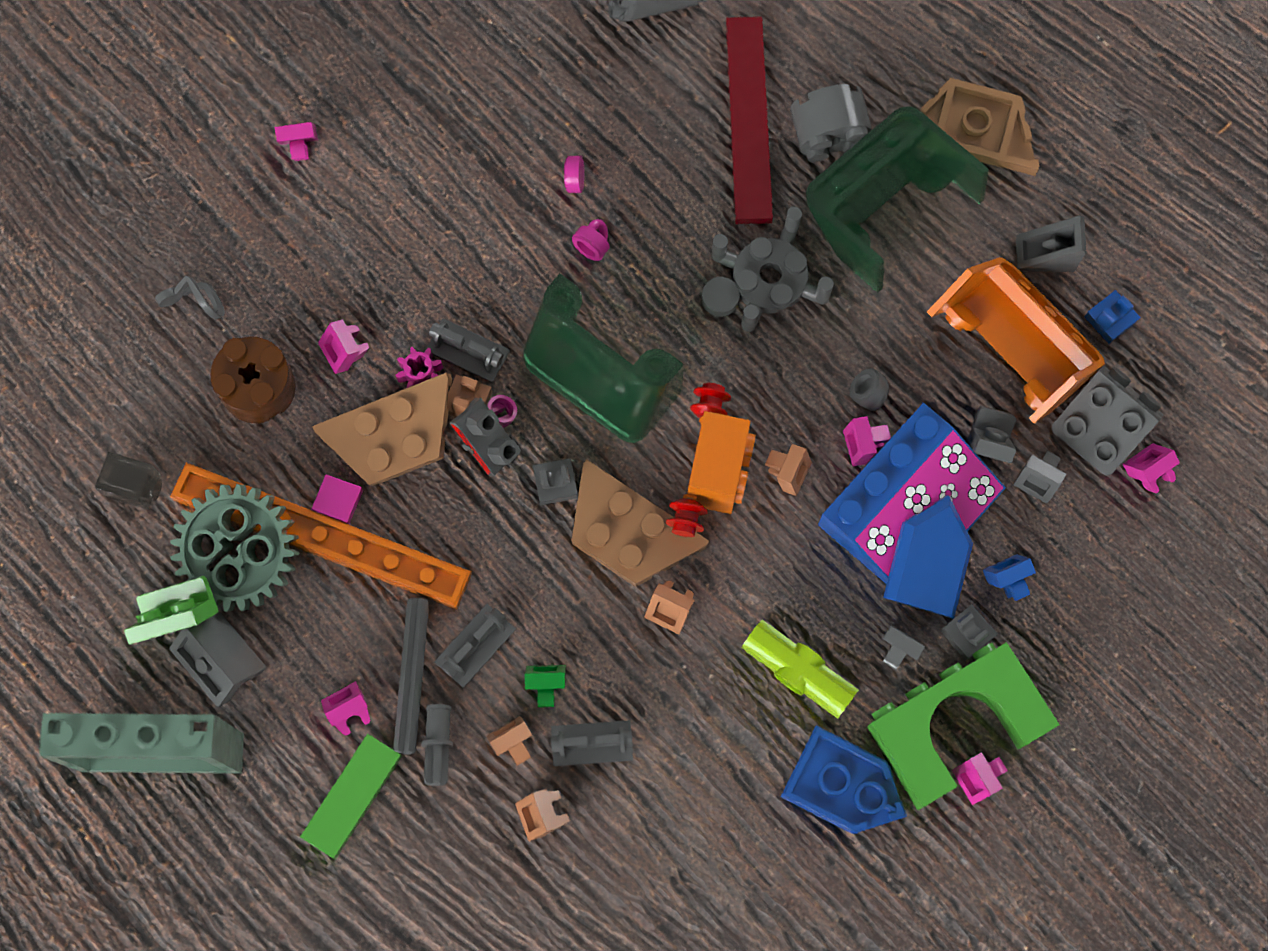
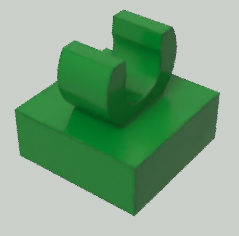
(545, 679)

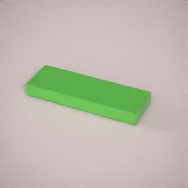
(351, 796)

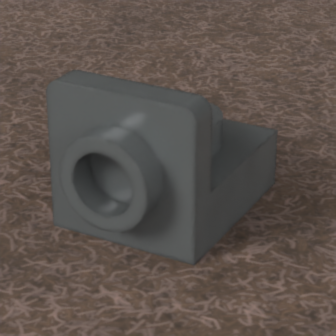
(992, 434)

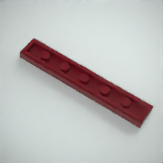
(748, 120)

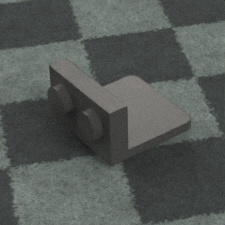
(1107, 420)

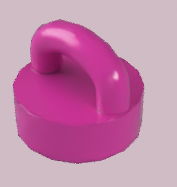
(591, 242)

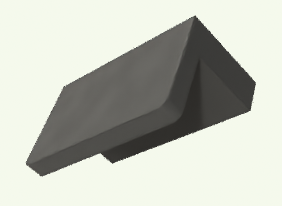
(216, 657)

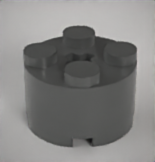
(830, 121)

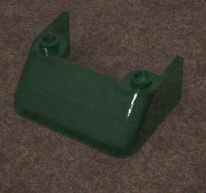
(877, 167)

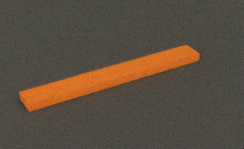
(344, 543)

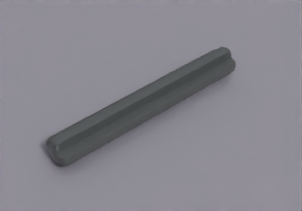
(411, 676)

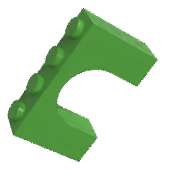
(993, 679)

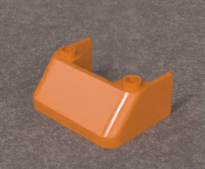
(1023, 331)

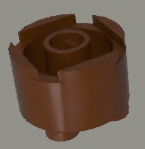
(243, 361)

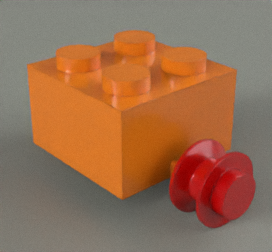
(716, 469)

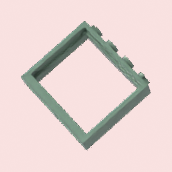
(141, 743)

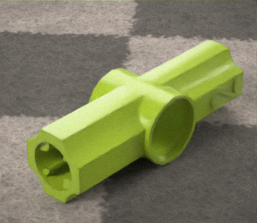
(799, 668)

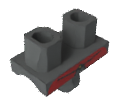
(485, 437)

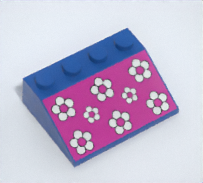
(902, 480)

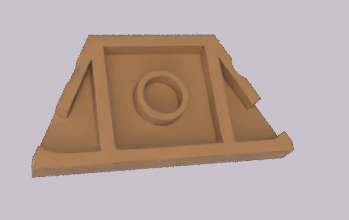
(985, 124)
(392, 432)
(626, 529)

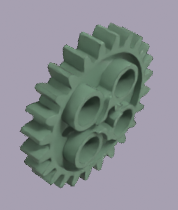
(214, 519)

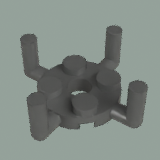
(774, 254)

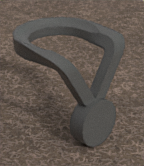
(172, 295)

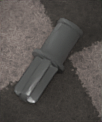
(437, 744)

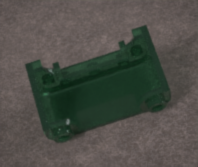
(592, 375)

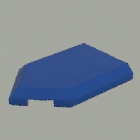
(930, 560)
(843, 784)

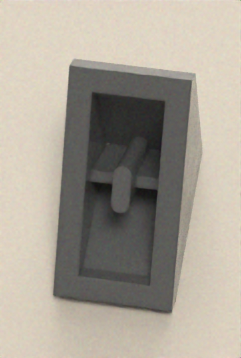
(1052, 247)

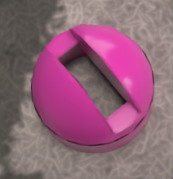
(499, 404)

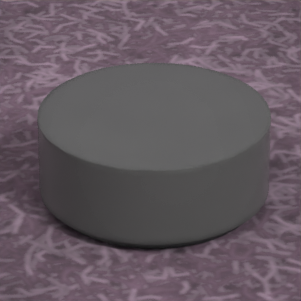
(720, 296)

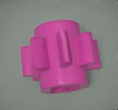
(417, 361)

